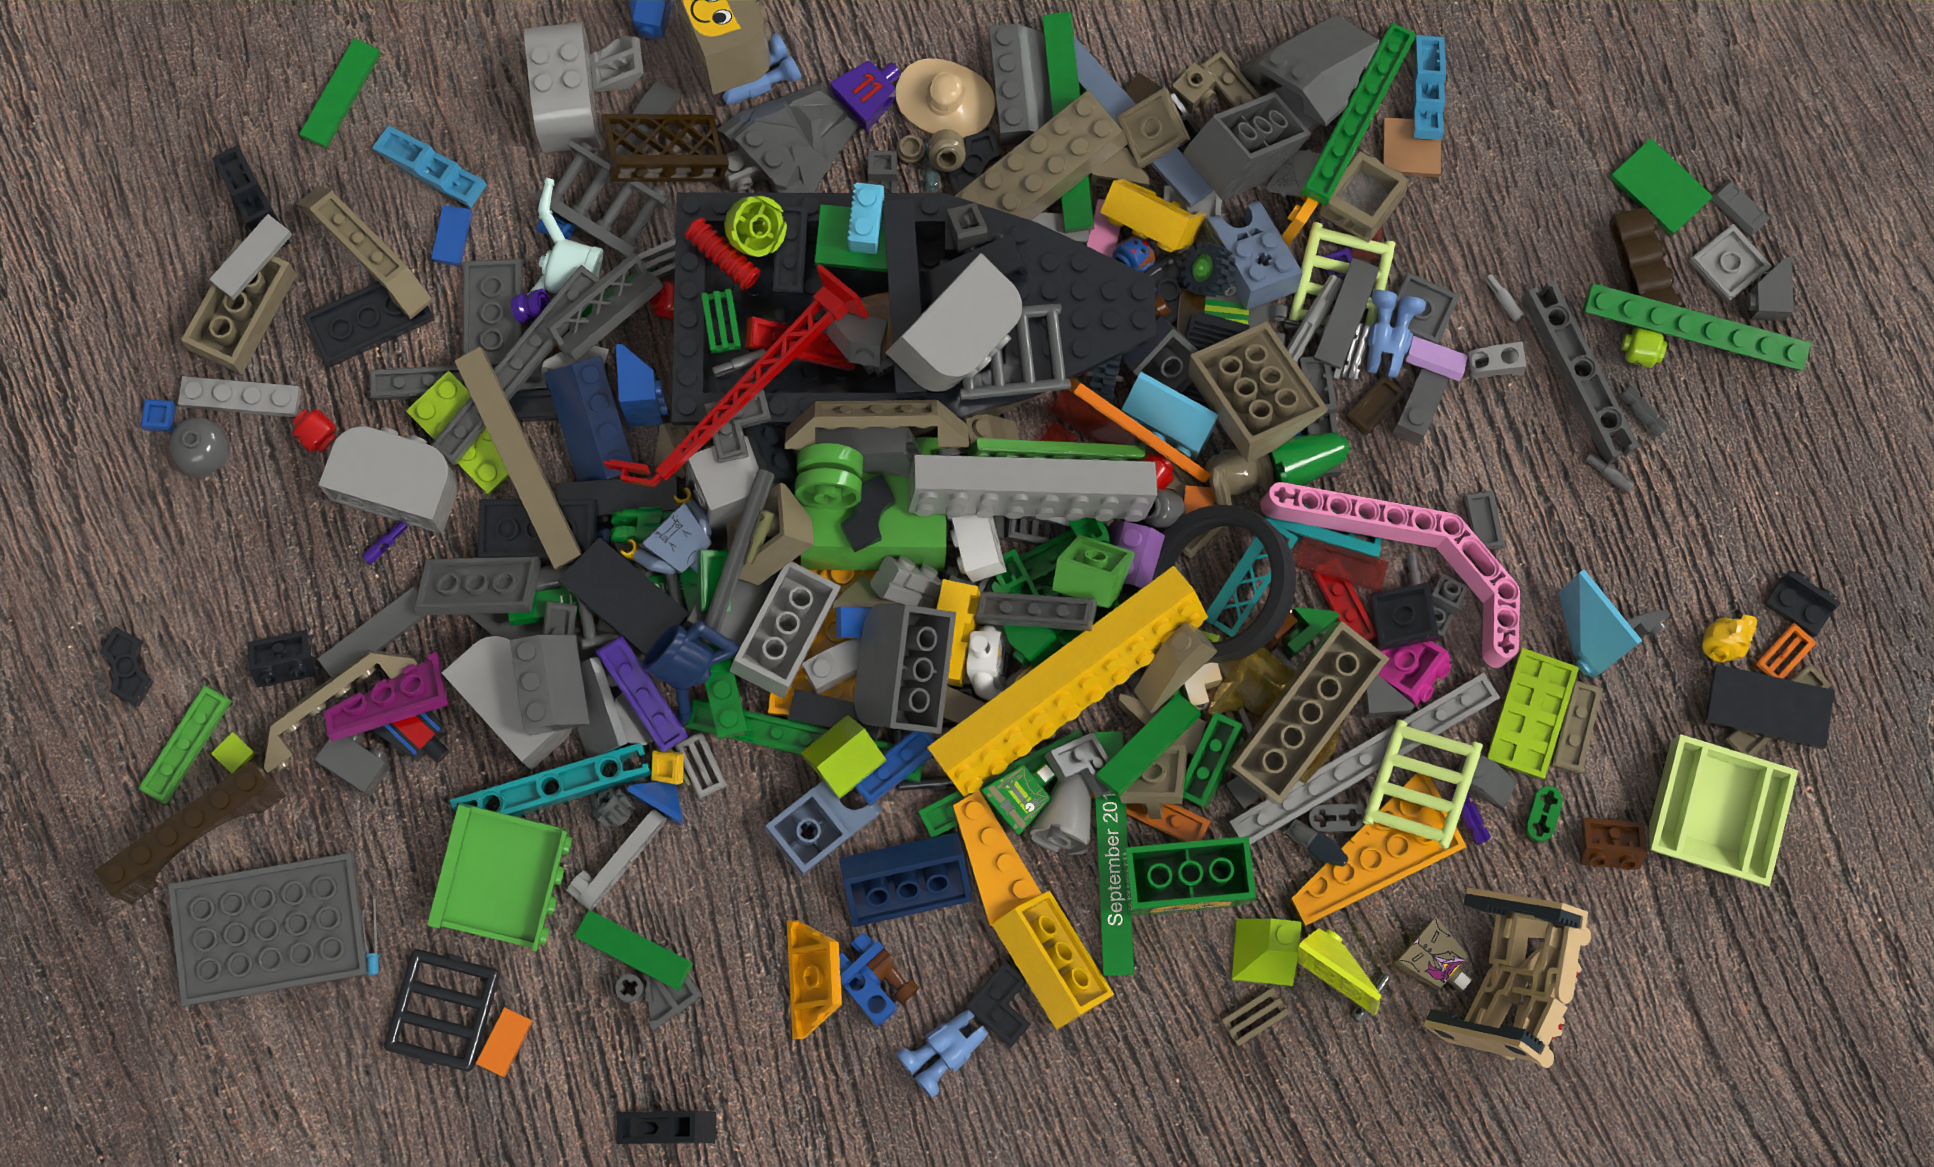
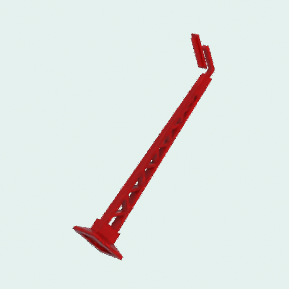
(833, 298)

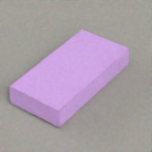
(1436, 358)

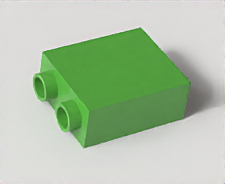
(902, 532)

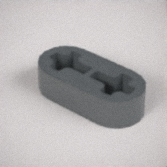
(1336, 811)

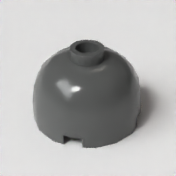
(199, 447)

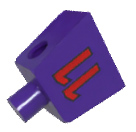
(867, 91)

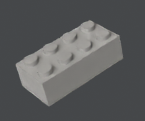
(785, 629)

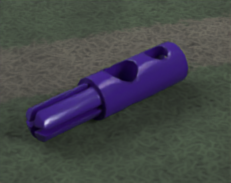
(388, 539)

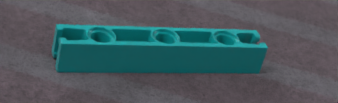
(574, 781)

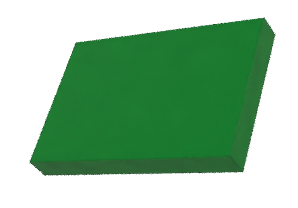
(1662, 186)
(833, 245)

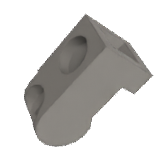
(1498, 360)

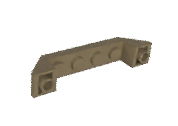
(402, 285)
(884, 413)
(277, 750)

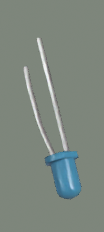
(372, 959)

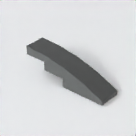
(1321, 379)

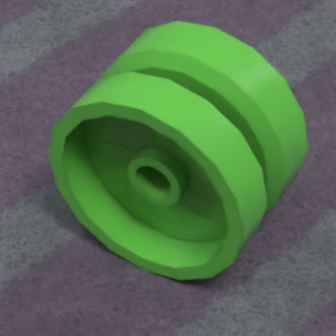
(829, 476)

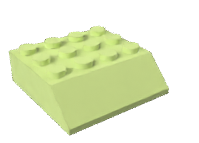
(1721, 809)

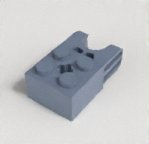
(1262, 258)
(828, 818)

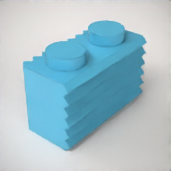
(865, 218)

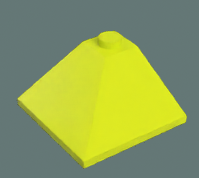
(1333, 963)

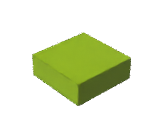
(233, 753)

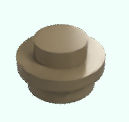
(910, 149)

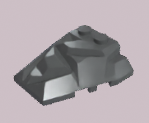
(793, 137)

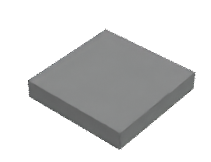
(1730, 263)

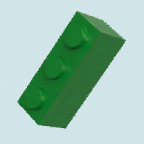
(1211, 758)

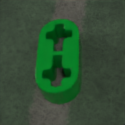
(1550, 816)

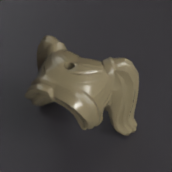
(1234, 476)

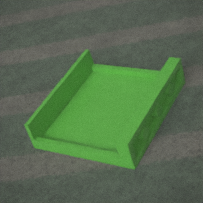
(500, 876)

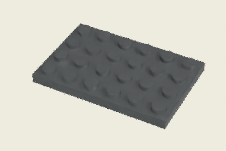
(267, 929)

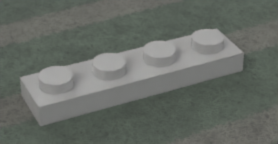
(239, 396)

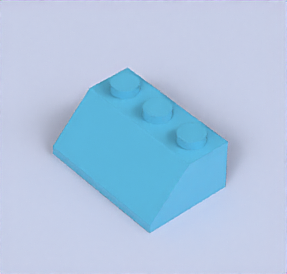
(1170, 415)

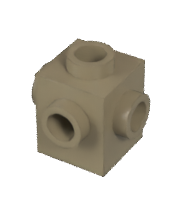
(1194, 87)

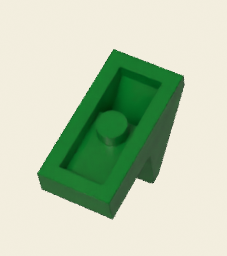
(1314, 624)

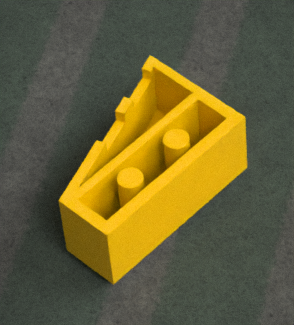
(1151, 215)
(964, 601)

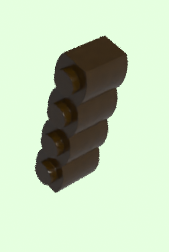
(1643, 255)

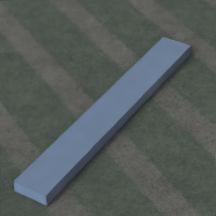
(1172, 166)

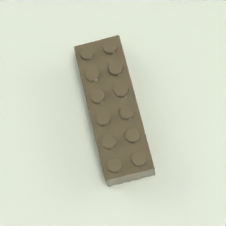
(1049, 160)
(1307, 712)

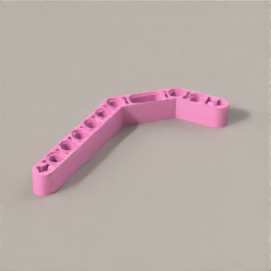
(1498, 641)

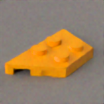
(812, 976)

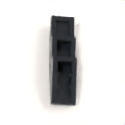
(244, 187)

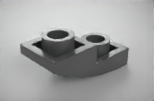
(1446, 600)
(1649, 622)

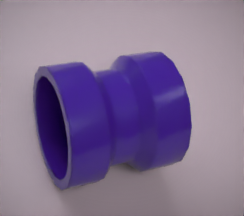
(527, 307)

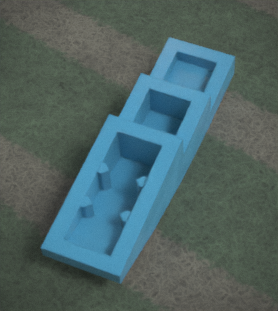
(1429, 87)
(429, 166)

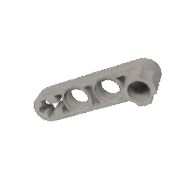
(591, 890)

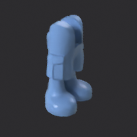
(785, 71)
(1388, 339)
(949, 1044)

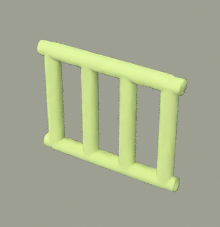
(1311, 259)
(1392, 759)

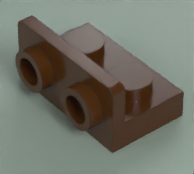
(1613, 843)

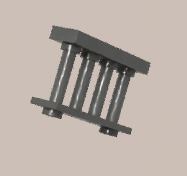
(602, 228)

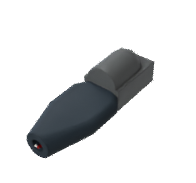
(1317, 844)

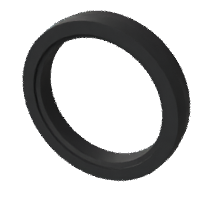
(1281, 563)

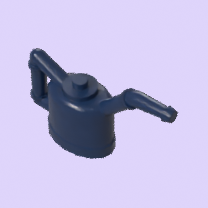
(686, 661)

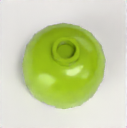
(755, 225)

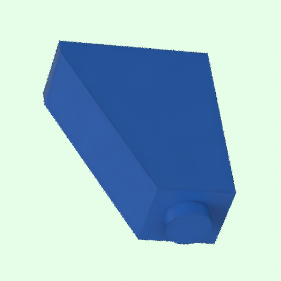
(651, 17)

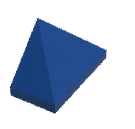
(660, 797)

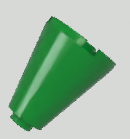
(1308, 457)

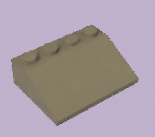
(1255, 390)

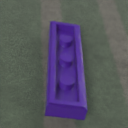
(642, 693)

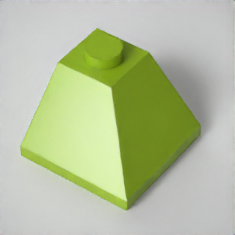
(1266, 951)

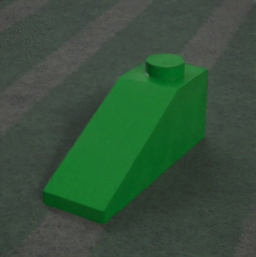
(1030, 644)

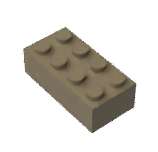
(232, 329)

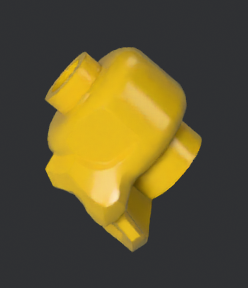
(1729, 638)

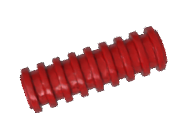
(722, 253)

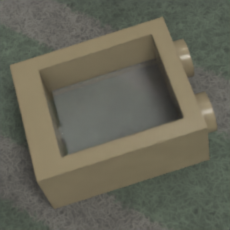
(1365, 197)

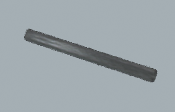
(738, 550)

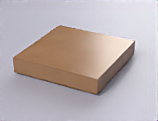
(1409, 154)

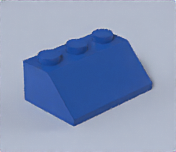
(639, 391)

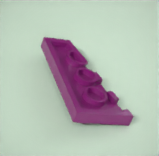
(404, 696)

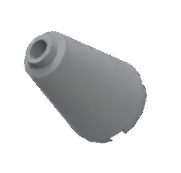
(1065, 817)

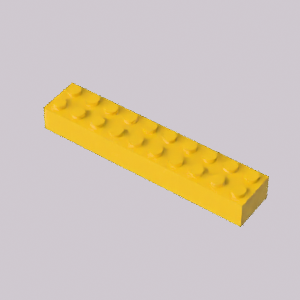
(1067, 682)

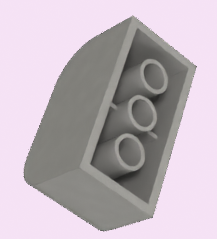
(561, 86)
(960, 328)
(390, 477)
(721, 487)
(489, 685)

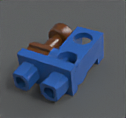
(869, 971)

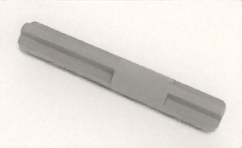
(1314, 317)

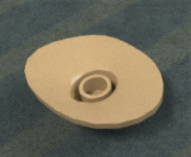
(944, 96)

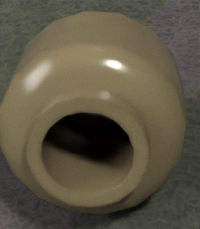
(946, 150)

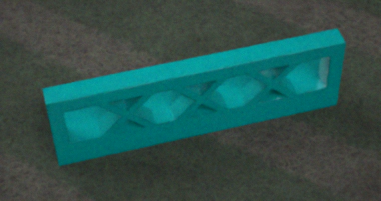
(1326, 536)
(1236, 578)

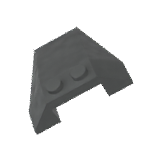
(1317, 65)

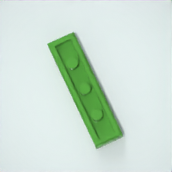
(185, 744)

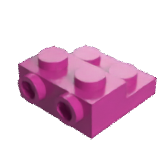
(1415, 669)

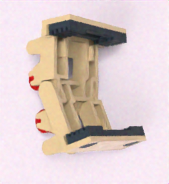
(1549, 969)

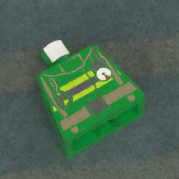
(1019, 795)

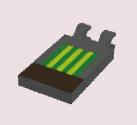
(1228, 308)

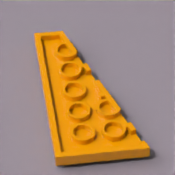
(1377, 857)

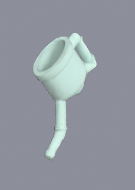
(566, 254)

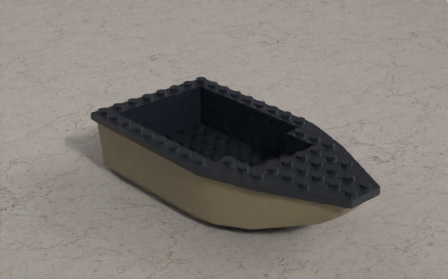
(1102, 314)

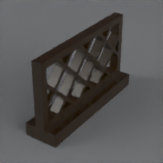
(666, 165)

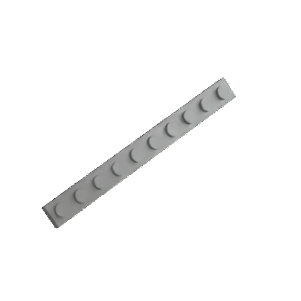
(1363, 760)

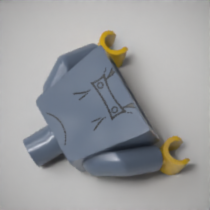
(676, 540)

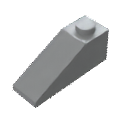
(833, 665)

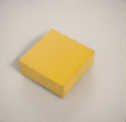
(667, 766)

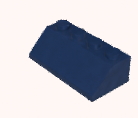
(588, 418)
(905, 879)

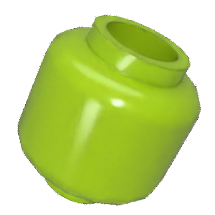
(1644, 347)

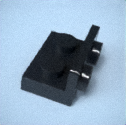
(1802, 602)
(281, 659)

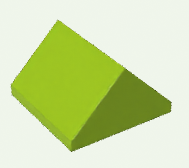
(844, 756)

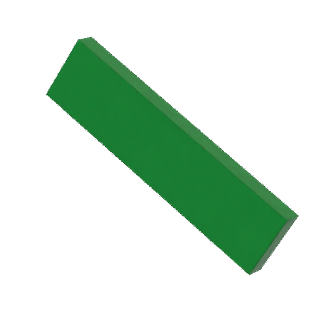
(340, 93)
(1148, 745)
(633, 950)

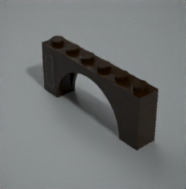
(135, 869)

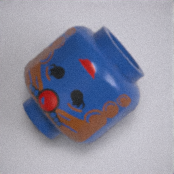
(1135, 252)

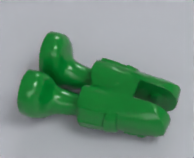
(636, 523)

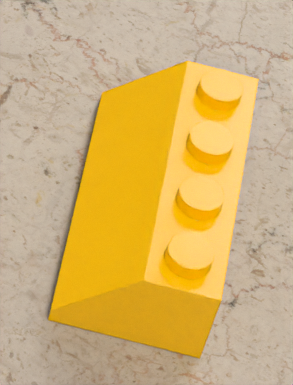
(1052, 959)

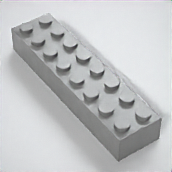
(1031, 487)

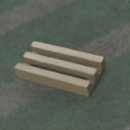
(1276, 1003)

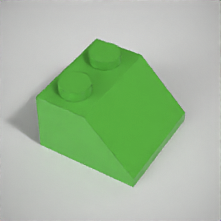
(1092, 570)

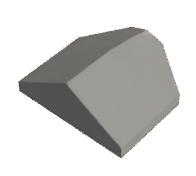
(617, 65)

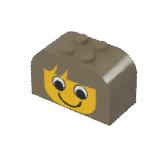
(727, 40)

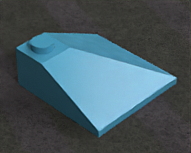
(1594, 626)

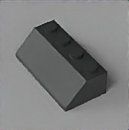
(1019, 81)

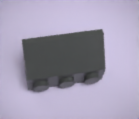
(549, 683)

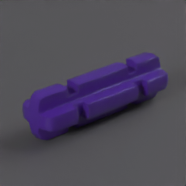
(1473, 821)

